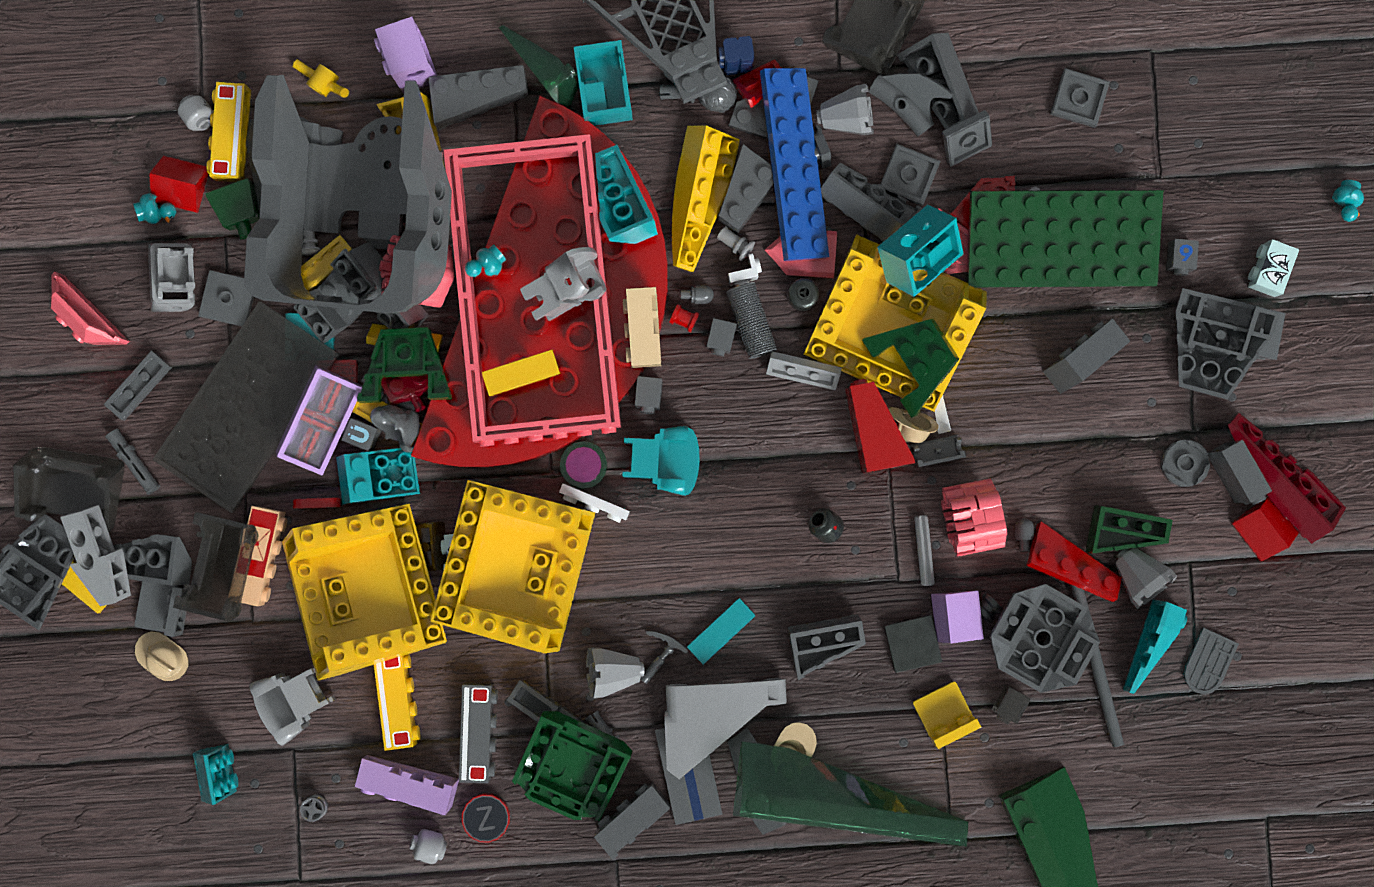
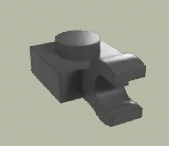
(822, 150)

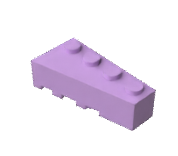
(407, 784)

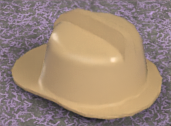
(915, 428)
(161, 656)
(799, 738)

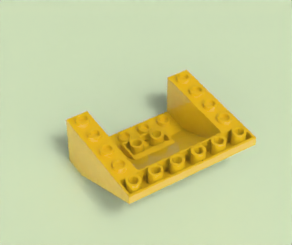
(867, 305)
(512, 567)
(362, 590)

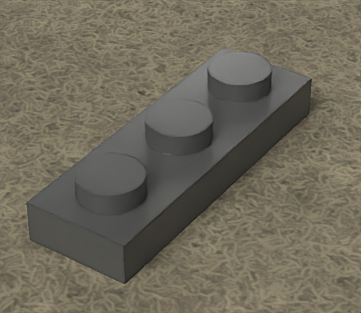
(137, 385)

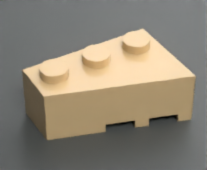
(642, 327)

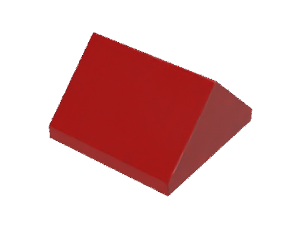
(178, 183)
(1265, 529)

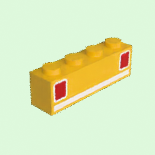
(229, 132)
(396, 703)

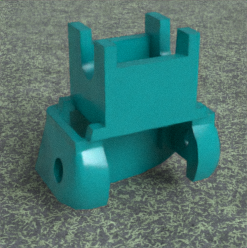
(667, 459)

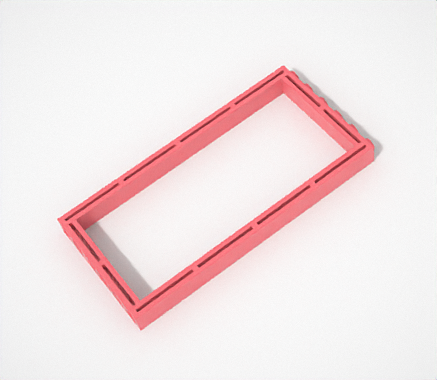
(510, 153)

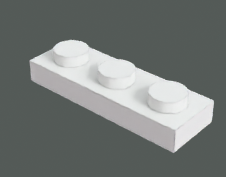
(593, 503)

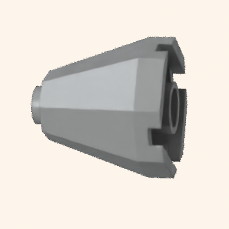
(848, 112)
(1142, 575)
(611, 671)

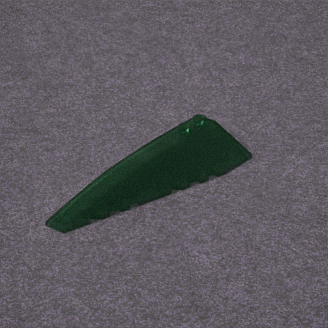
(801, 790)

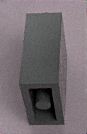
(1239, 472)

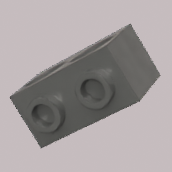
(648, 394)

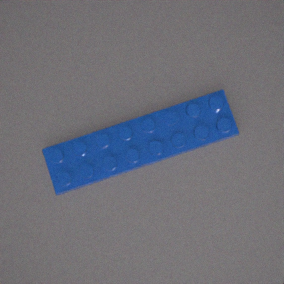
(794, 163)

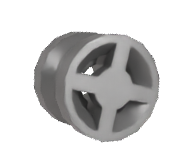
(309, 809)

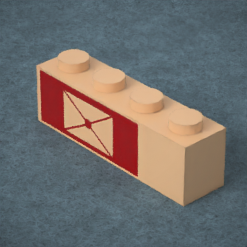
(262, 567)

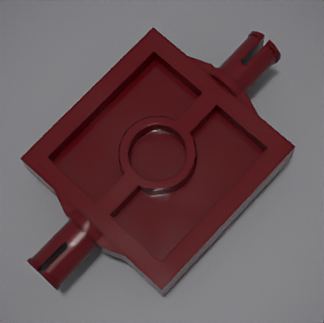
(405, 389)

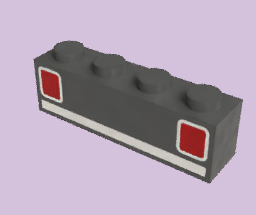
(476, 732)

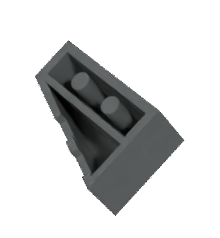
(747, 189)
(631, 819)

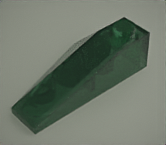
(548, 68)

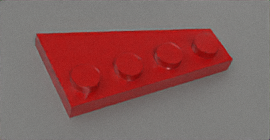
(1068, 563)

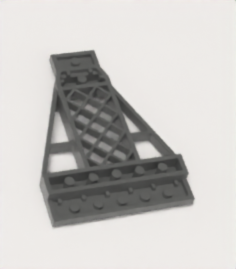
(689, 67)

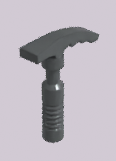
(660, 660)

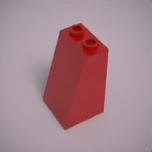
(875, 431)

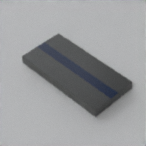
(695, 793)

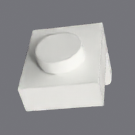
(744, 276)

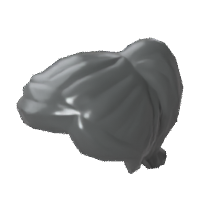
(397, 424)

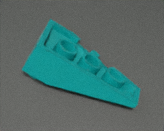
(620, 200)
(1158, 633)

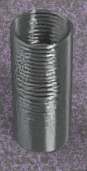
(751, 316)

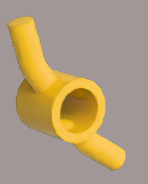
(321, 80)

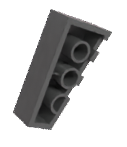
(474, 93)

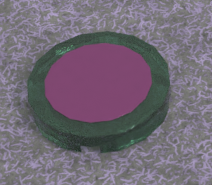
(583, 464)

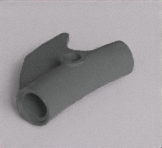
(917, 93)

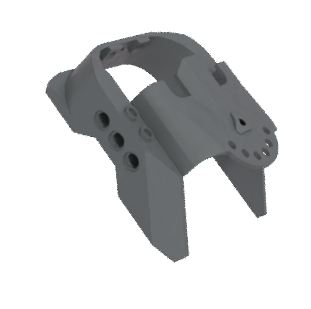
(317, 184)

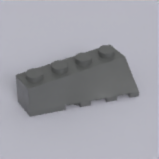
(938, 60)
(867, 202)
(370, 261)

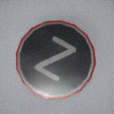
(486, 817)

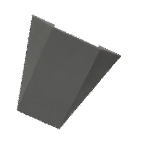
(34, 570)

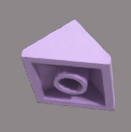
(957, 616)

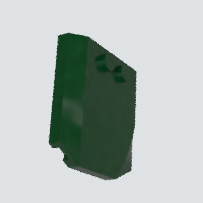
(571, 766)

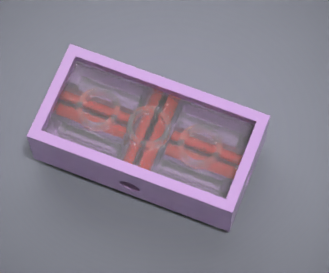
(318, 420)

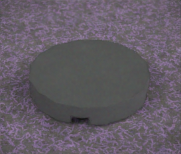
(1185, 463)

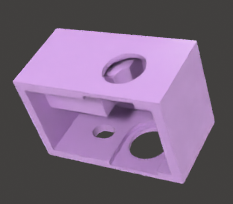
(405, 53)

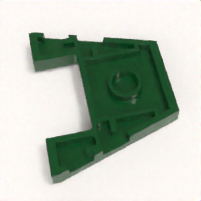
(923, 352)
(405, 354)

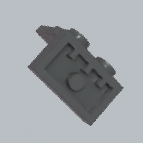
(156, 609)

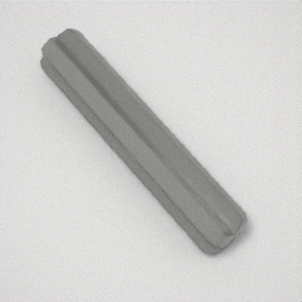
(924, 550)

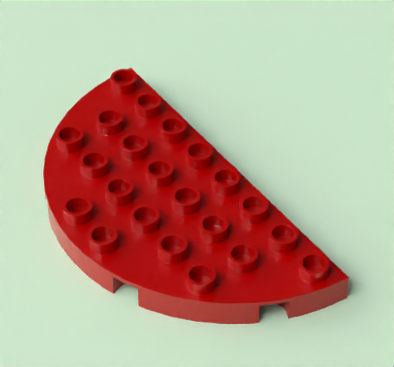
(533, 228)

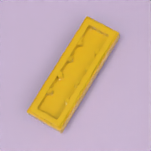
(319, 266)

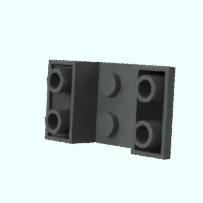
(345, 281)

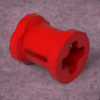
(684, 318)

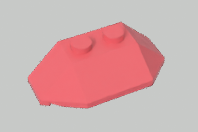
(81, 315)

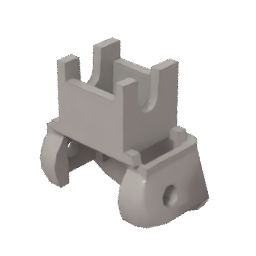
(171, 271)
(554, 289)
(287, 703)

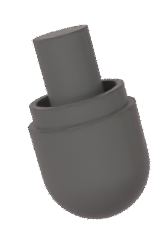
(698, 294)
(1024, 533)

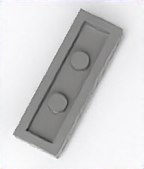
(803, 370)

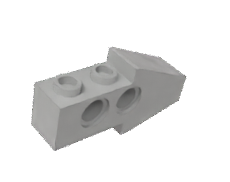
(97, 562)

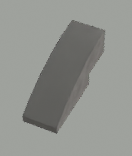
(535, 702)

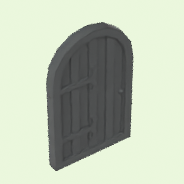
(1209, 661)

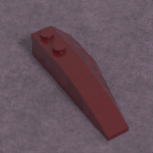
(1294, 491)

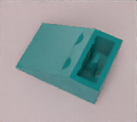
(377, 475)
(215, 773)

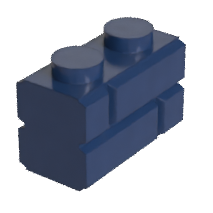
(736, 55)

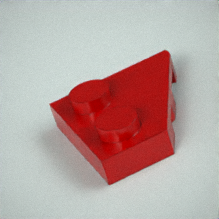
(750, 84)

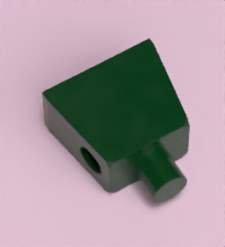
(236, 206)

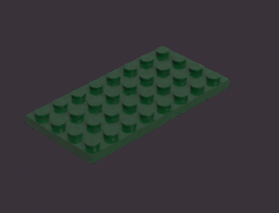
(1064, 238)

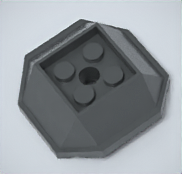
(1068, 641)

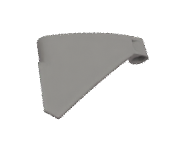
(707, 715)

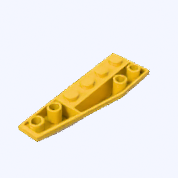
(700, 190)

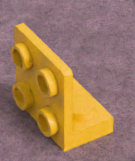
(946, 715)

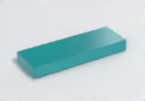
(721, 631)

